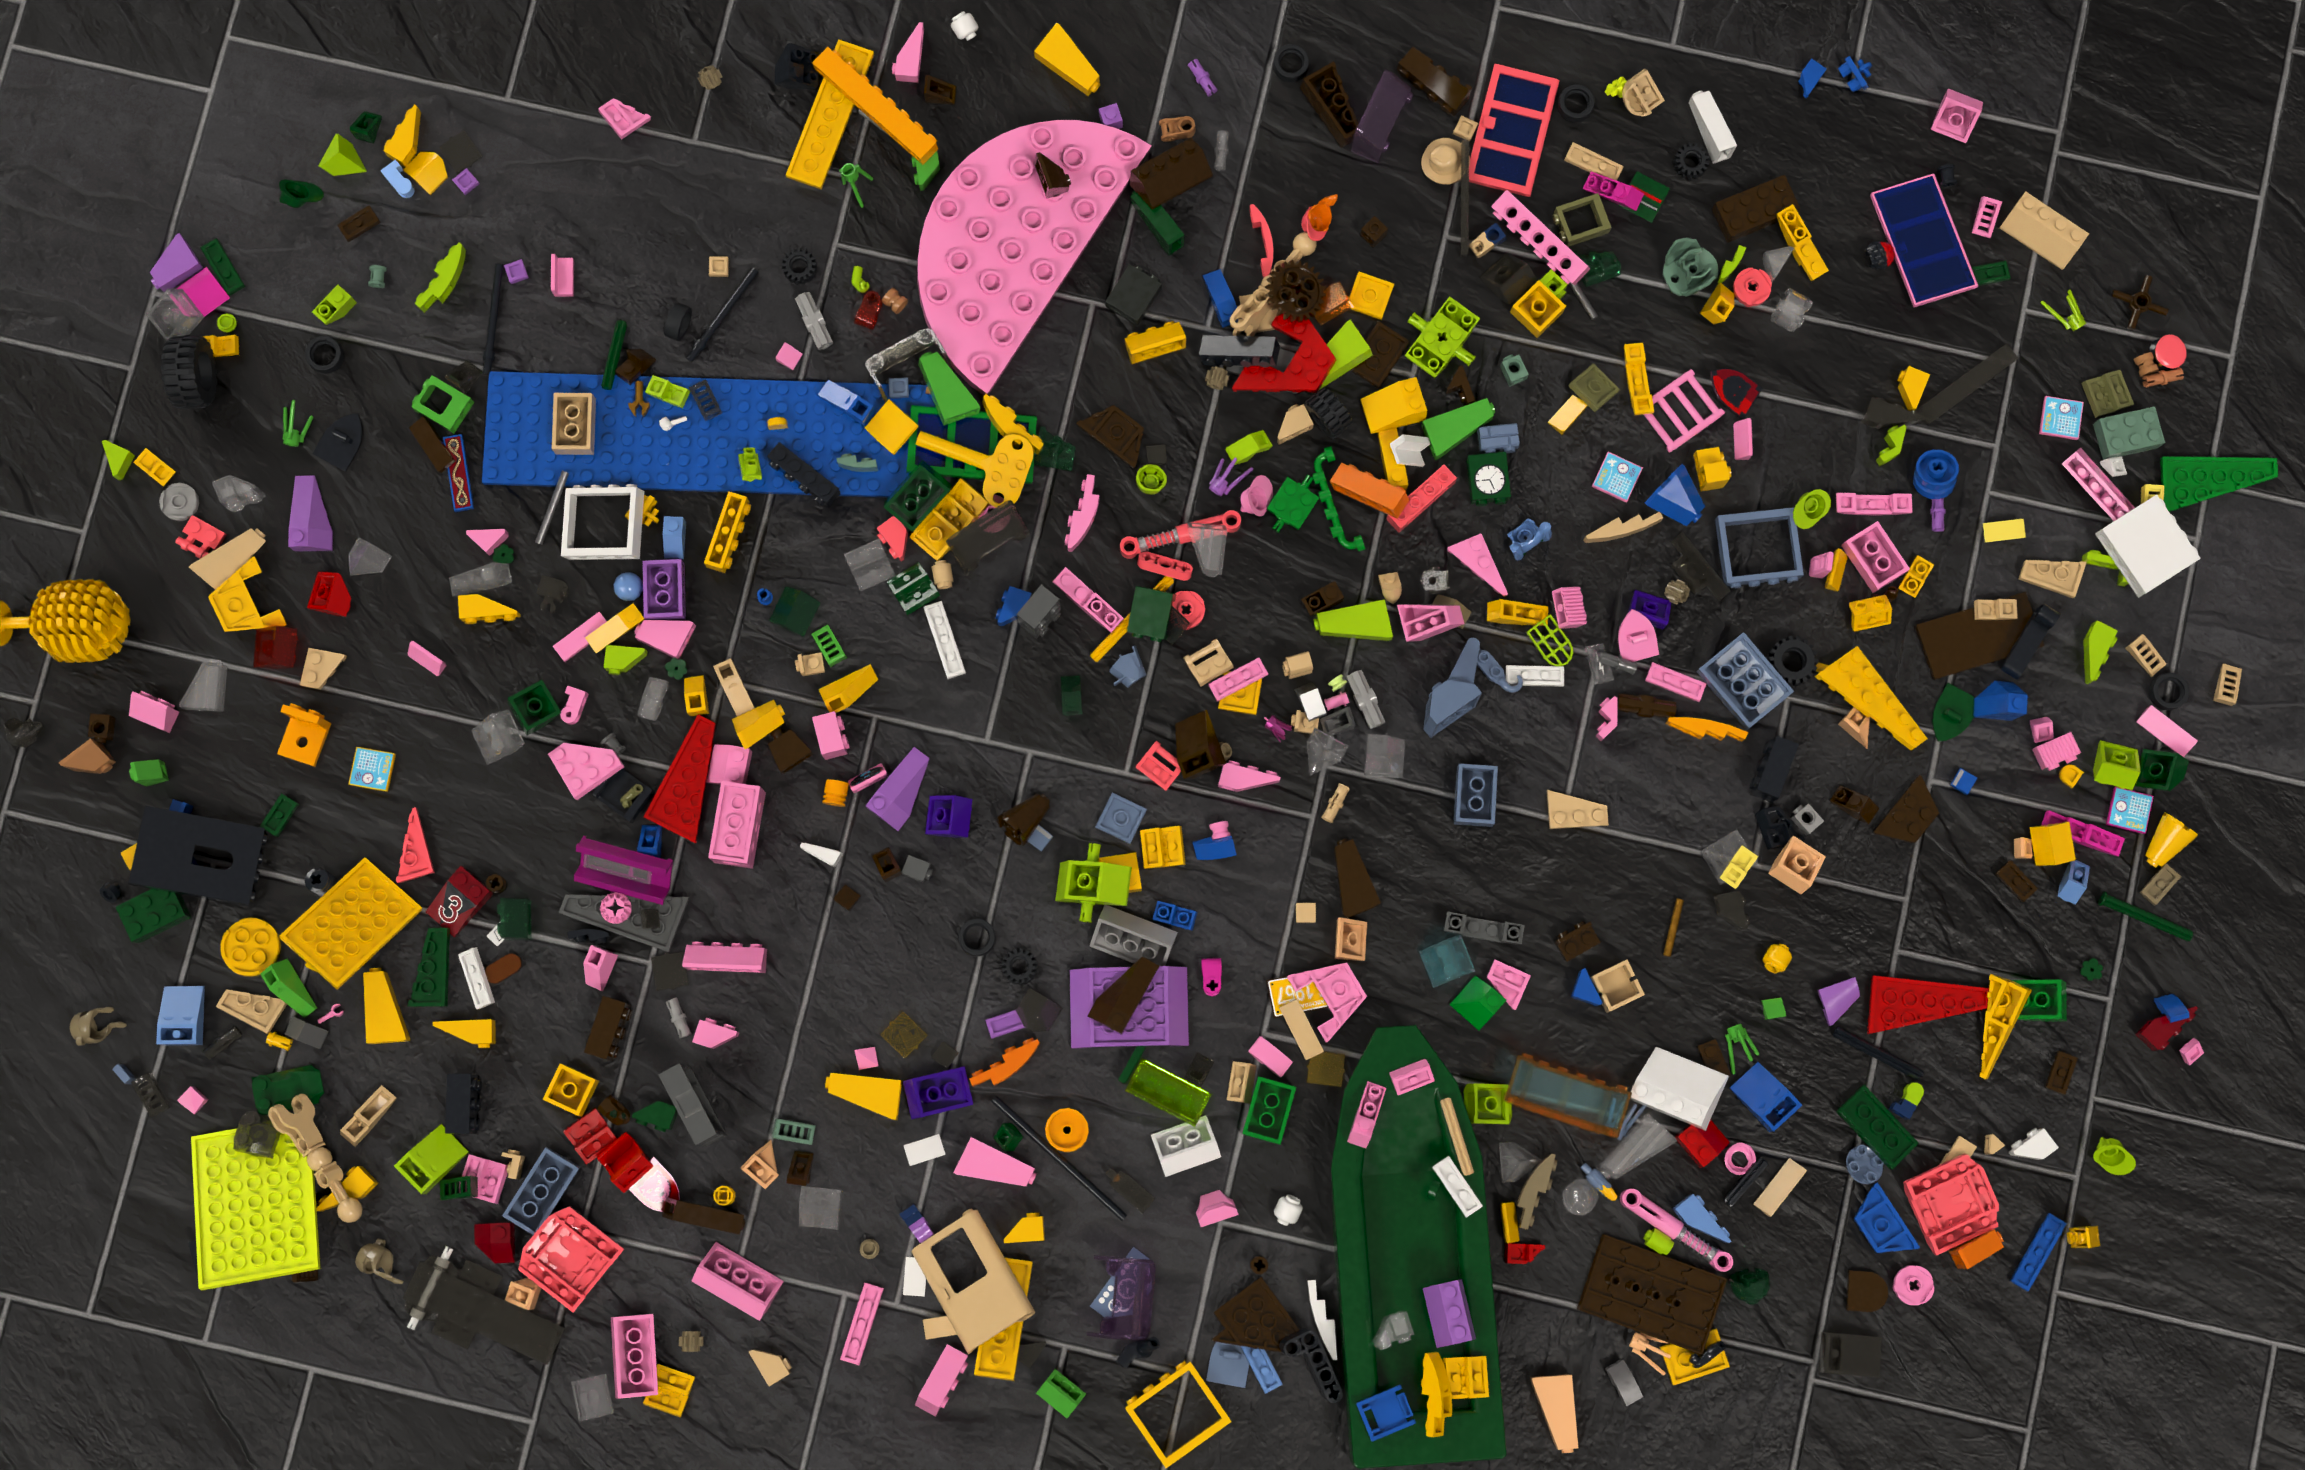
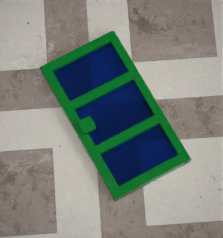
(972, 432)

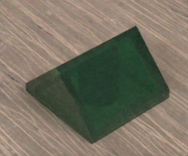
(794, 611)

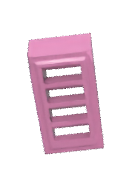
(1992, 202)
(1821, 565)

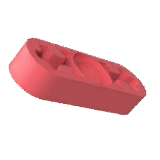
(1182, 569)

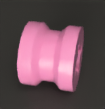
(1219, 830)

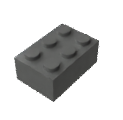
(1039, 612)

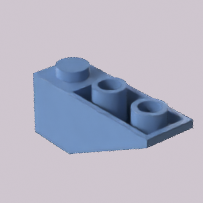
(1697, 1217)

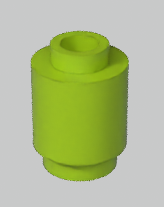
(1658, 1241)

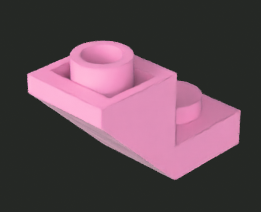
(1609, 712)

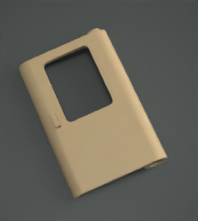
(988, 1303)

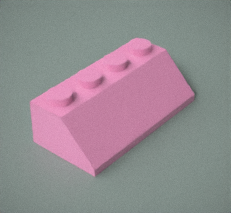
(725, 958)
(737, 1281)
(634, 1356)

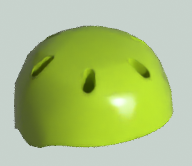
(1150, 481)

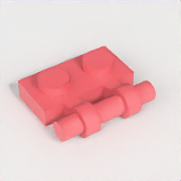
(203, 532)

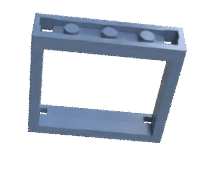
(1756, 517)

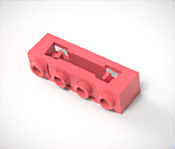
(1423, 497)

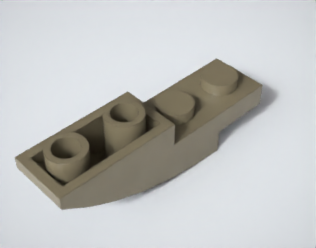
(1538, 1181)

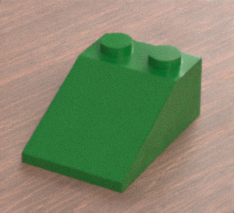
(2045, 1002)

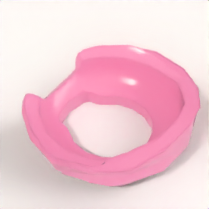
(1749, 1153)

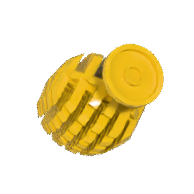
(73, 621)

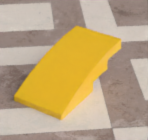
(951, 515)

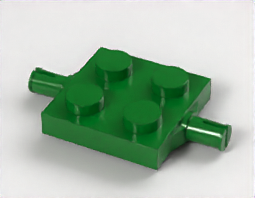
(1292, 503)

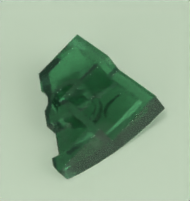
(1601, 265)
(1055, 452)

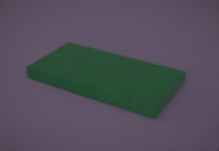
(1877, 1127)

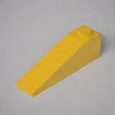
(1394, 472)

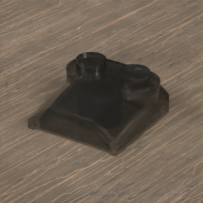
(256, 1135)

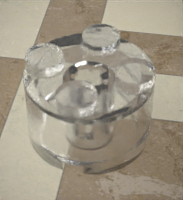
(1790, 310)

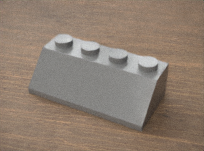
(1132, 937)

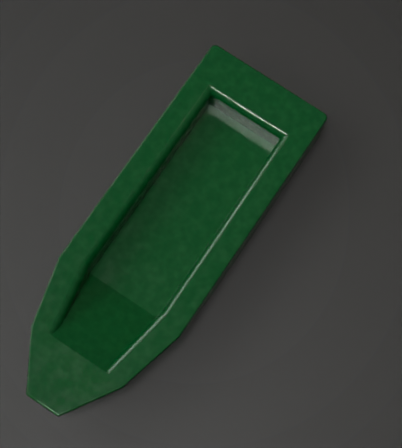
(1398, 1243)

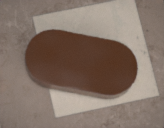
(503, 968)

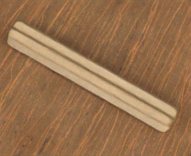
(1457, 1136)

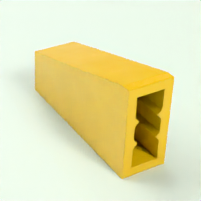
(1066, 60)
(382, 1011)
(868, 1092)

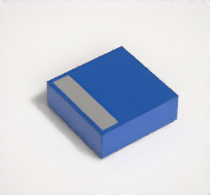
(1963, 781)

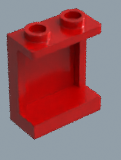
(625, 1162)

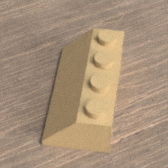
(2044, 230)

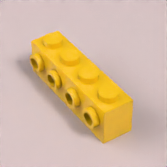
(727, 531)

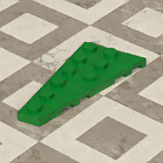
(2203, 478)

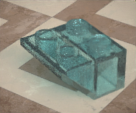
(1447, 961)

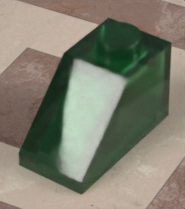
(1071, 695)

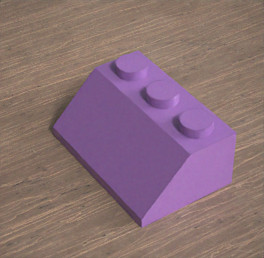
(1449, 1313)

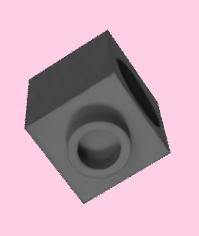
(917, 869)

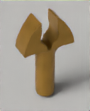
(639, 400)

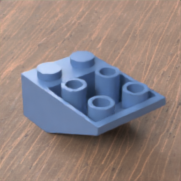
(181, 1016)

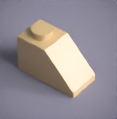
(1295, 423)
(771, 1366)

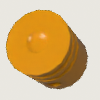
(835, 792)

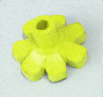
(1616, 87)

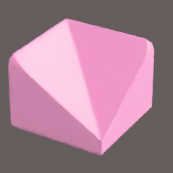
(192, 1099)

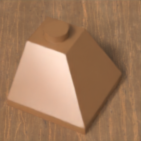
(89, 758)

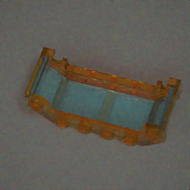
(1567, 1096)

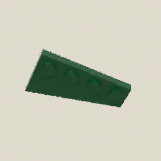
(433, 971)

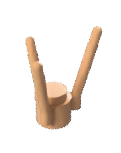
(1640, 1342)

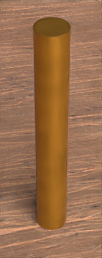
(1673, 927)

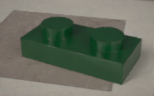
(279, 815)

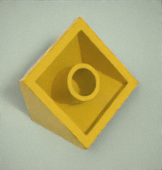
(2052, 844)

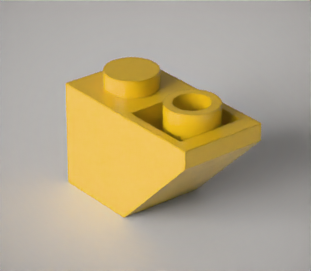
(1718, 305)
(695, 696)

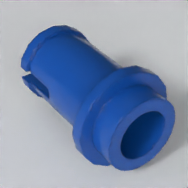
(767, 600)

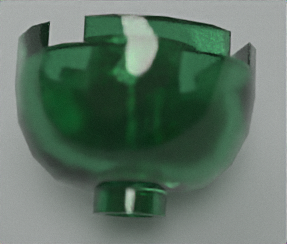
(1750, 1286)

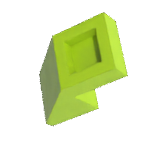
(1894, 440)
(1249, 446)

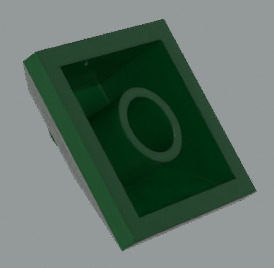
(2161, 770)

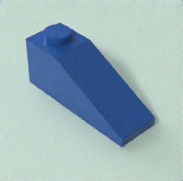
(1220, 296)

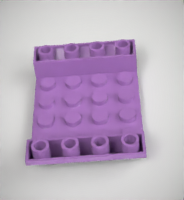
(1157, 1021)

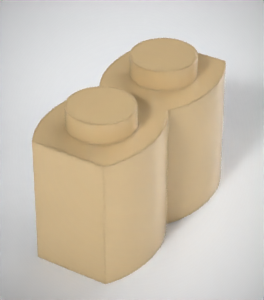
(1297, 665)

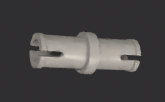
(678, 1018)

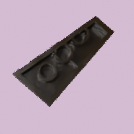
(1331, 103)

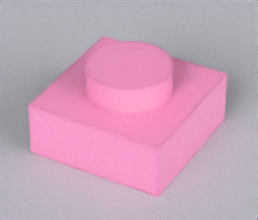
(2191, 1051)

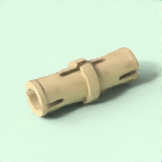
(1335, 803)

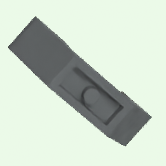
(1483, 929)

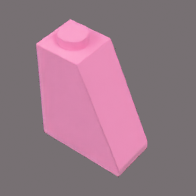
(665, 636)

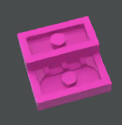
(205, 291)

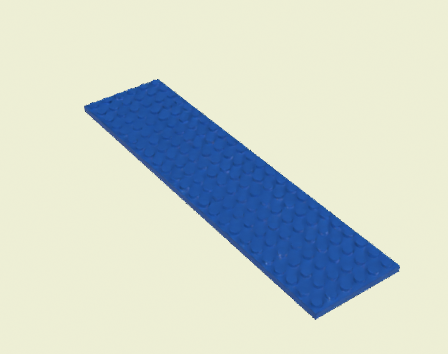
(694, 452)

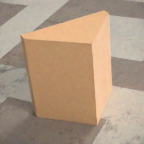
(1350, 939)

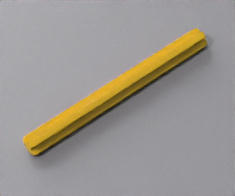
(1121, 629)

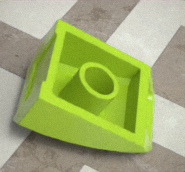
(1486, 1105)

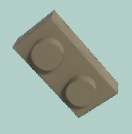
(2160, 884)

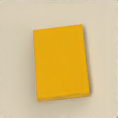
(1681, 1369)

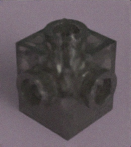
(1442, 580)

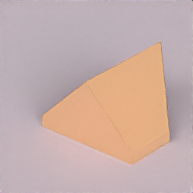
(1856, 725)
(762, 1166)
(523, 1293)

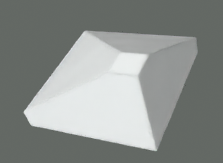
(2114, 466)

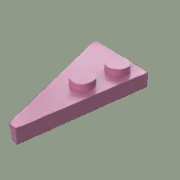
(1475, 555)

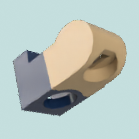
(1487, 240)

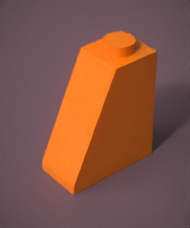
(1976, 1249)

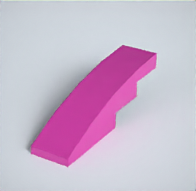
(2088, 834)

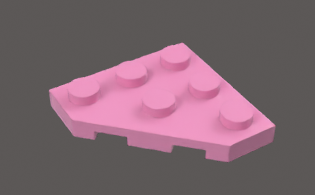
(584, 766)

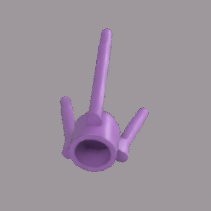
(1219, 485)

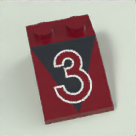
(459, 901)

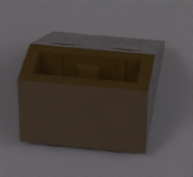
(1197, 746)

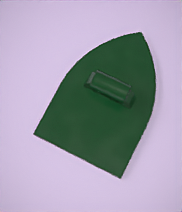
(1952, 713)

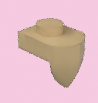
(1390, 586)

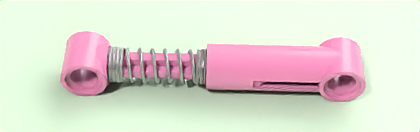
(1674, 1228)

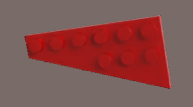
(681, 793)
(1909, 1002)

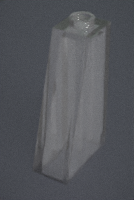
(1636, 1147)

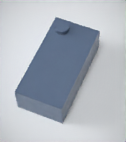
(541, 1190)

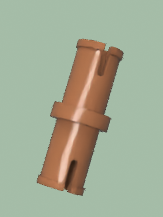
(2163, 377)

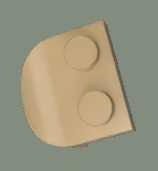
(1641, 94)

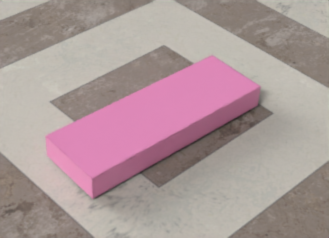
(576, 639)
(1238, 679)
(1675, 682)

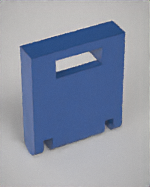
(1389, 1412)

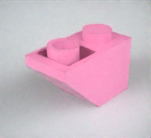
(598, 967)
(712, 1035)

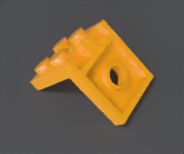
(303, 724)

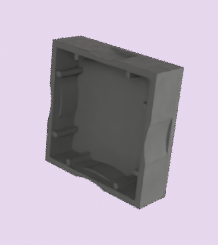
(692, 1105)

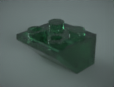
(514, 919)

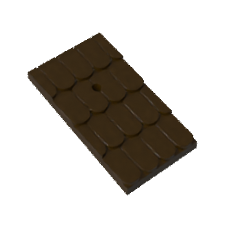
(1667, 1296)

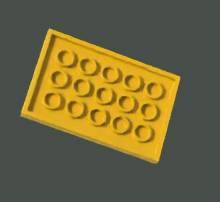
(350, 923)

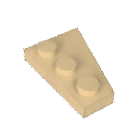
(2054, 576)
(1573, 812)
(252, 1009)

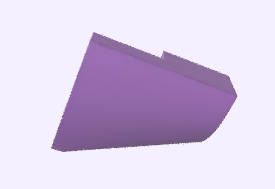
(1838, 998)

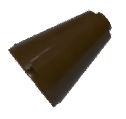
(1024, 818)

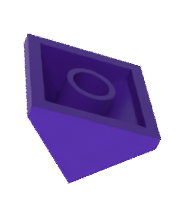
(1652, 607)

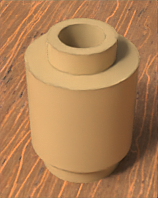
(942, 574)

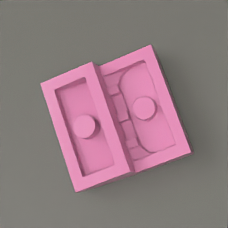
(490, 1177)

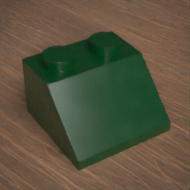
(534, 707)

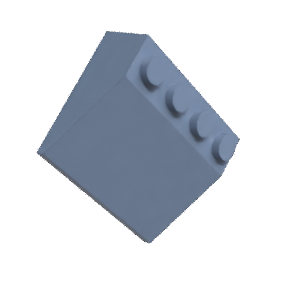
(1745, 681)

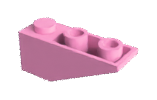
(1241, 778)
(1366, 1115)

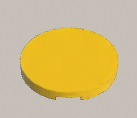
(250, 946)

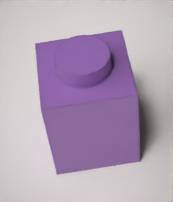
(1111, 116)

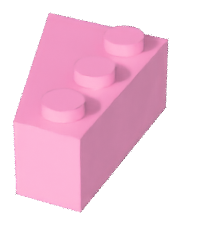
(1428, 620)
(942, 1380)

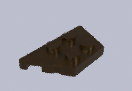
(1116, 433)
(1910, 814)

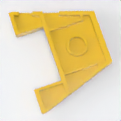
(235, 605)

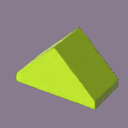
(118, 459)

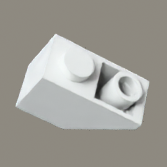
(2035, 1146)

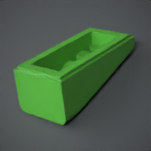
(835, 659)

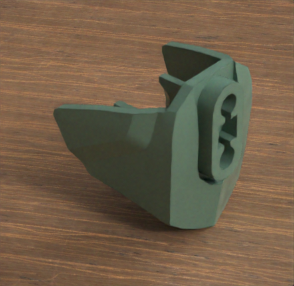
(1684, 256)

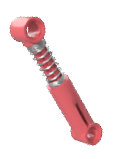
(1179, 534)

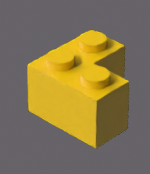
(1711, 469)

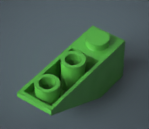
(286, 985)

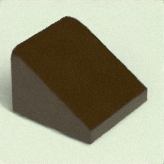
(846, 897)

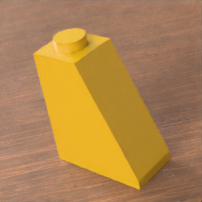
(758, 723)

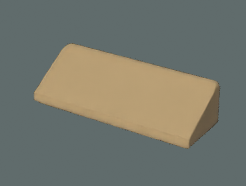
(1301, 1029)
(1779, 1187)

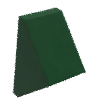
(366, 127)

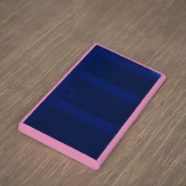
(1924, 240)

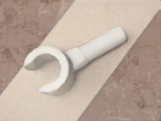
(666, 424)

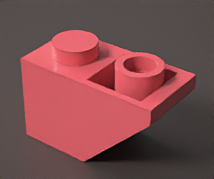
(895, 536)

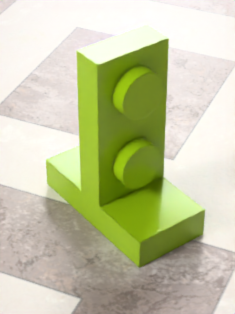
(2095, 558)

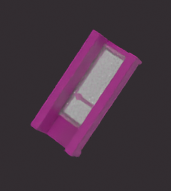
(623, 871)

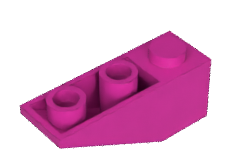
(1614, 191)

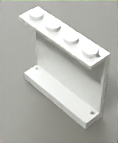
(2147, 545)

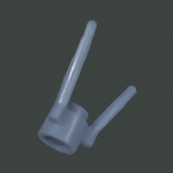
(1625, 1128)

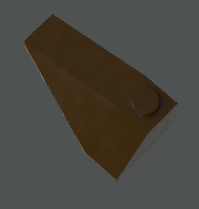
(1120, 1000)

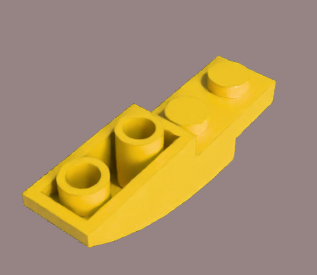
(1799, 237)
(1003, 420)
(1437, 1386)

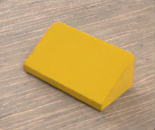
(1567, 414)
(1835, 576)
(1509, 1222)

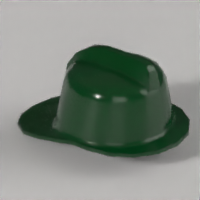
(298, 193)

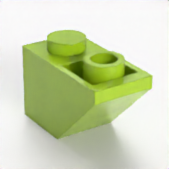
(334, 306)

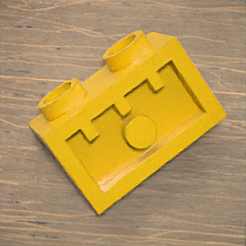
(1870, 613)

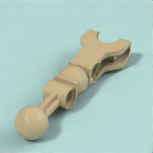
(1253, 311)
(310, 1143)

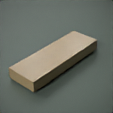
(1593, 162)

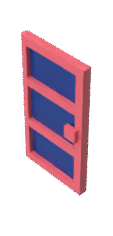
(1512, 130)

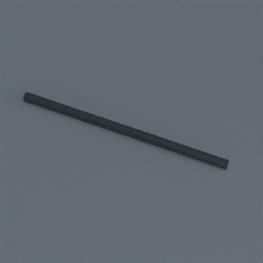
(1059, 1158)

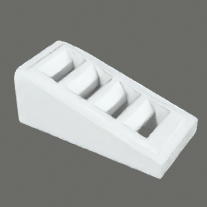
(825, 854)

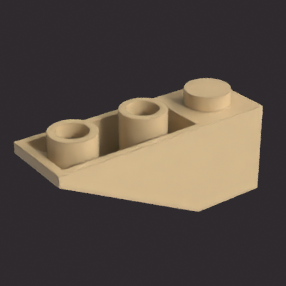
(734, 687)

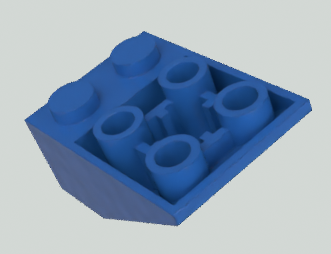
(1765, 1097)

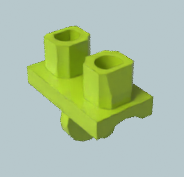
(749, 465)

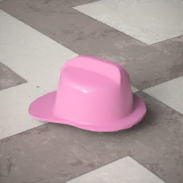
(1257, 496)

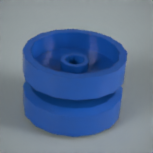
(1935, 474)

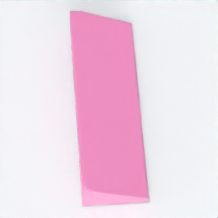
(2166, 731)

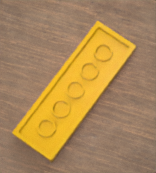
(999, 1355)

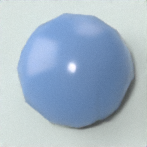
(628, 586)

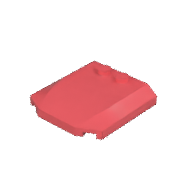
(1952, 1203)
(568, 1256)

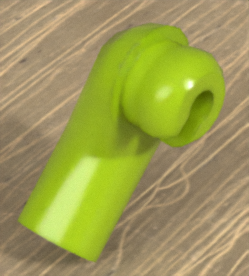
(857, 281)

